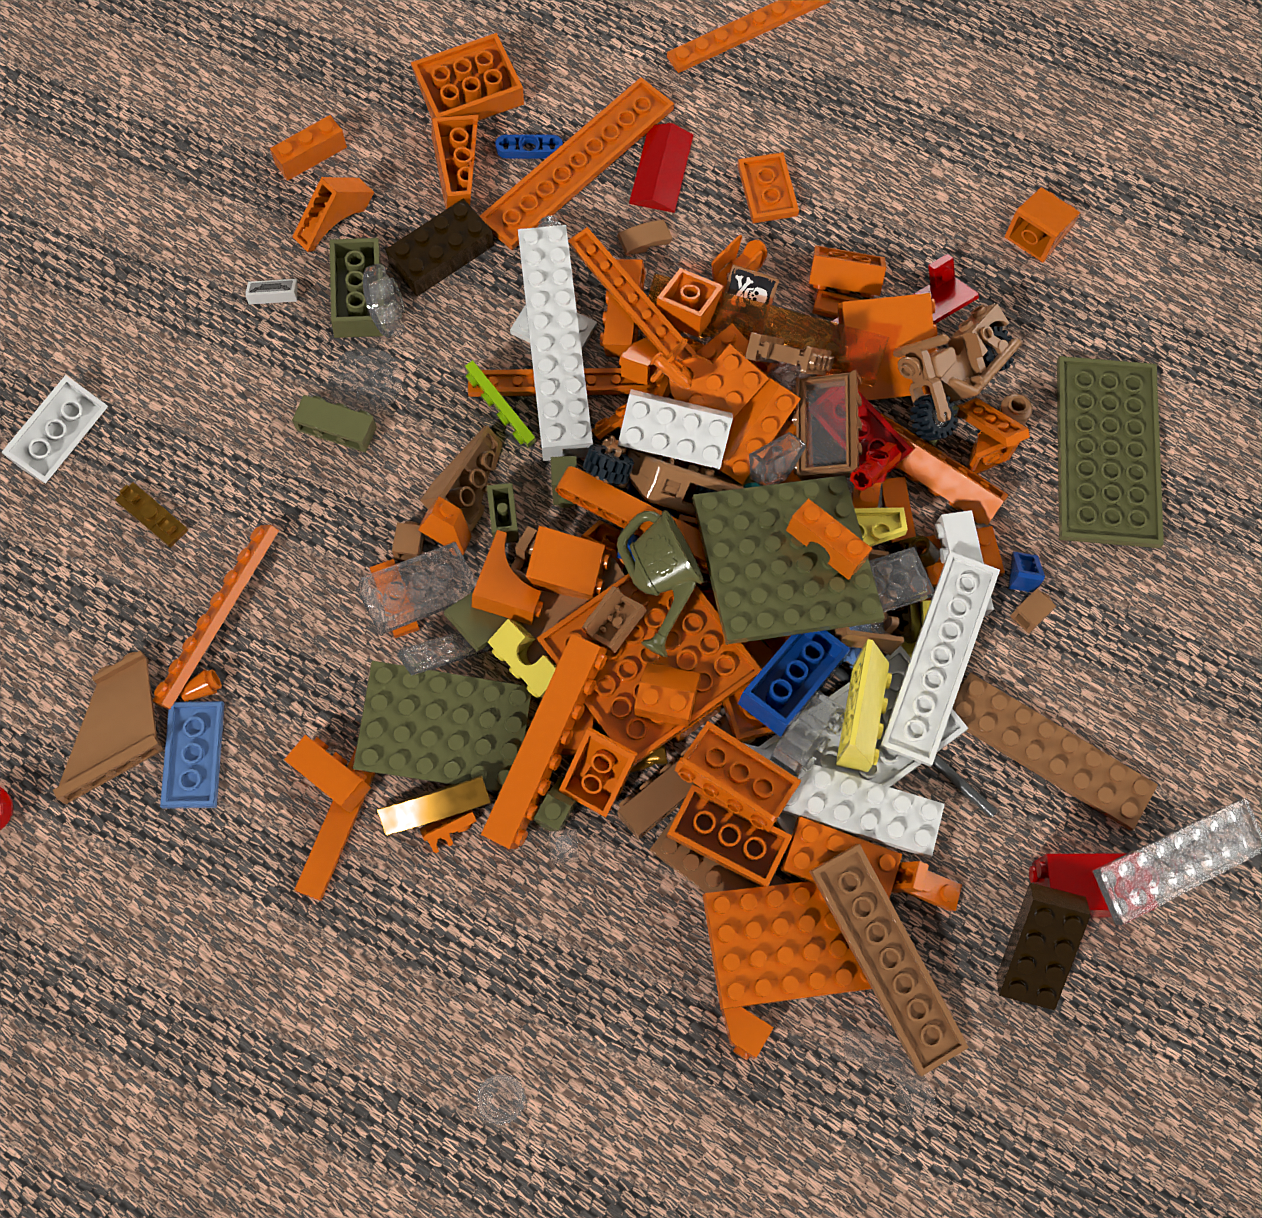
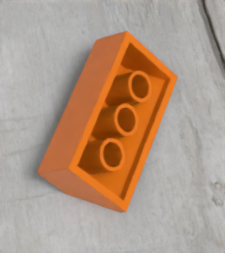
(756, 427)

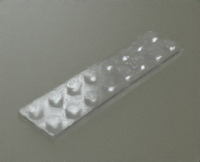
(1179, 861)

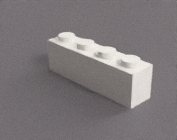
(959, 535)

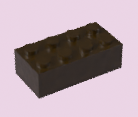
(440, 247)
(1042, 946)

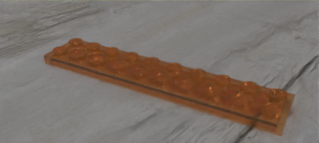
(849, 345)

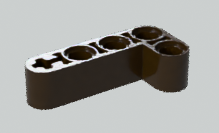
(910, 614)

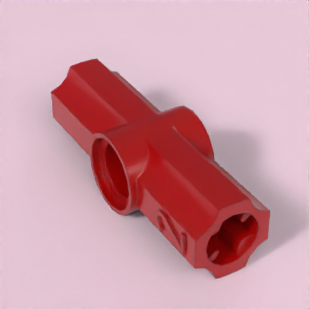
(875, 466)

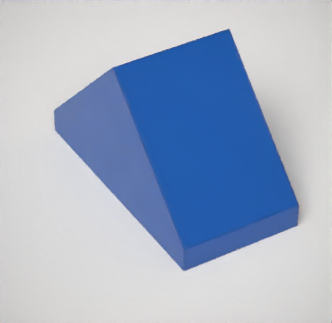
(1025, 572)

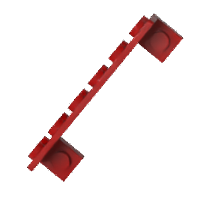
(945, 289)

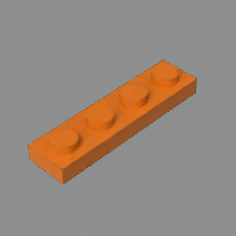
(993, 422)

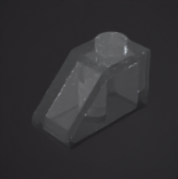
(775, 460)

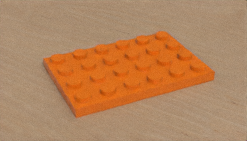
(777, 946)

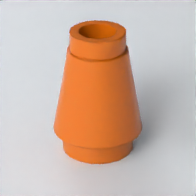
(202, 685)

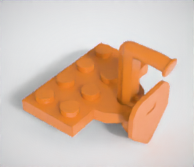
(720, 384)

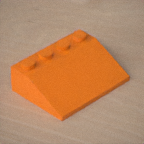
(469, 80)

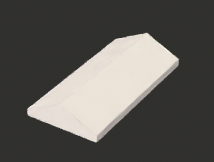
(54, 429)

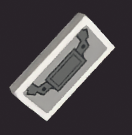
(271, 291)

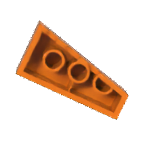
(455, 155)

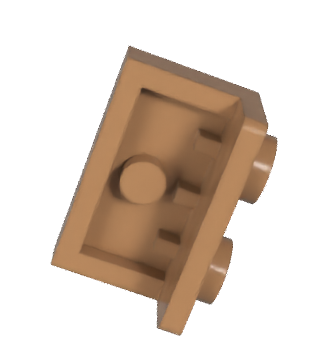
(613, 619)

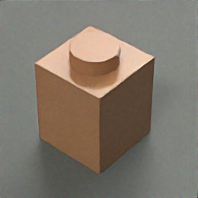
(407, 541)
(1033, 610)

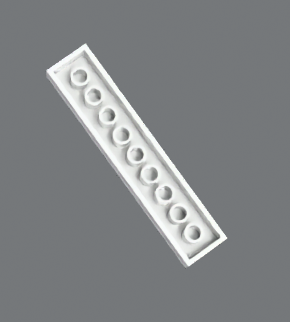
(555, 342)

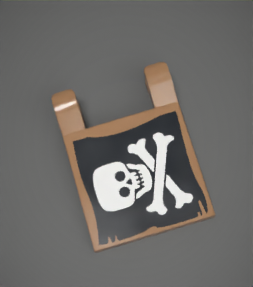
(751, 285)

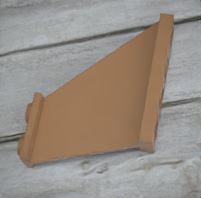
(115, 729)

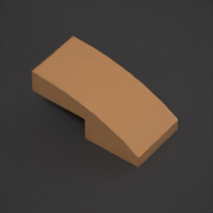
(641, 237)

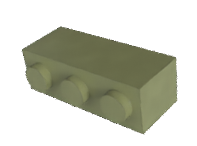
(334, 423)

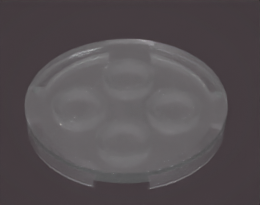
(383, 301)
(365, 380)

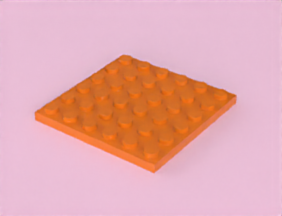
(692, 645)

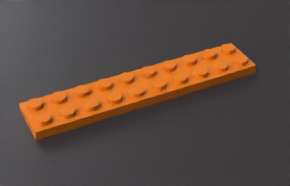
(577, 161)

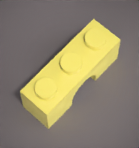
(511, 645)

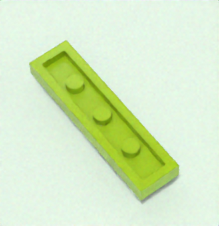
(493, 397)

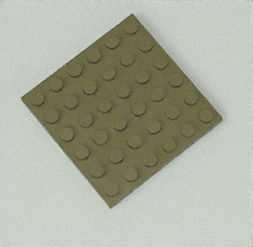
(766, 577)

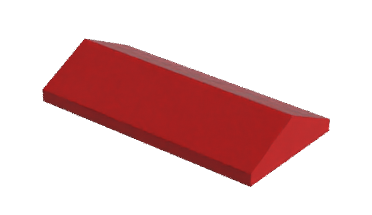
(661, 167)
(878, 432)

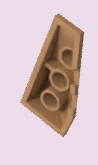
(467, 477)

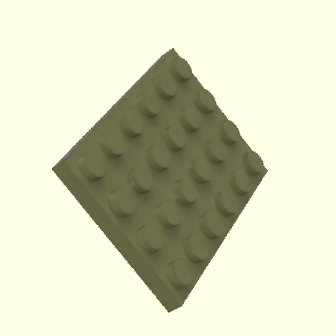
(440, 726)

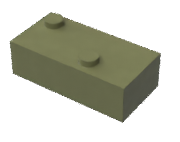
(348, 304)

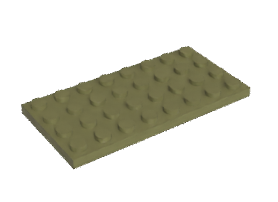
(1109, 452)

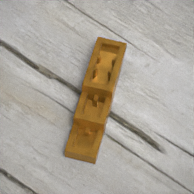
(433, 805)

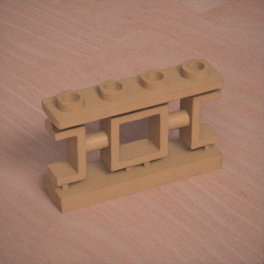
(771, 350)

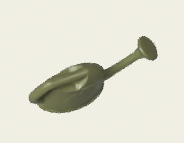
(660, 565)

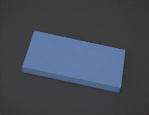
(192, 755)

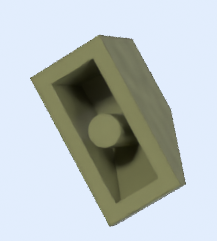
(555, 809)

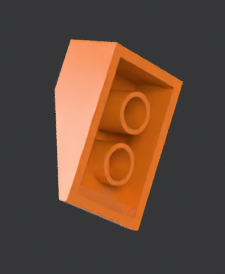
(598, 772)

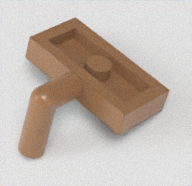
(523, 554)

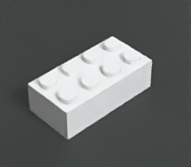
(675, 429)

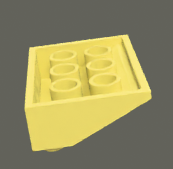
(864, 709)

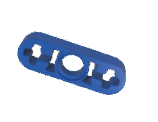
(512, 140)

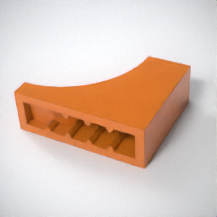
(330, 203)
(501, 590)

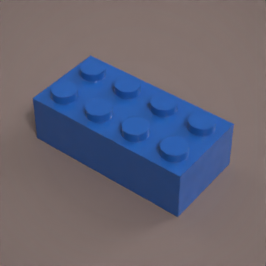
(793, 678)

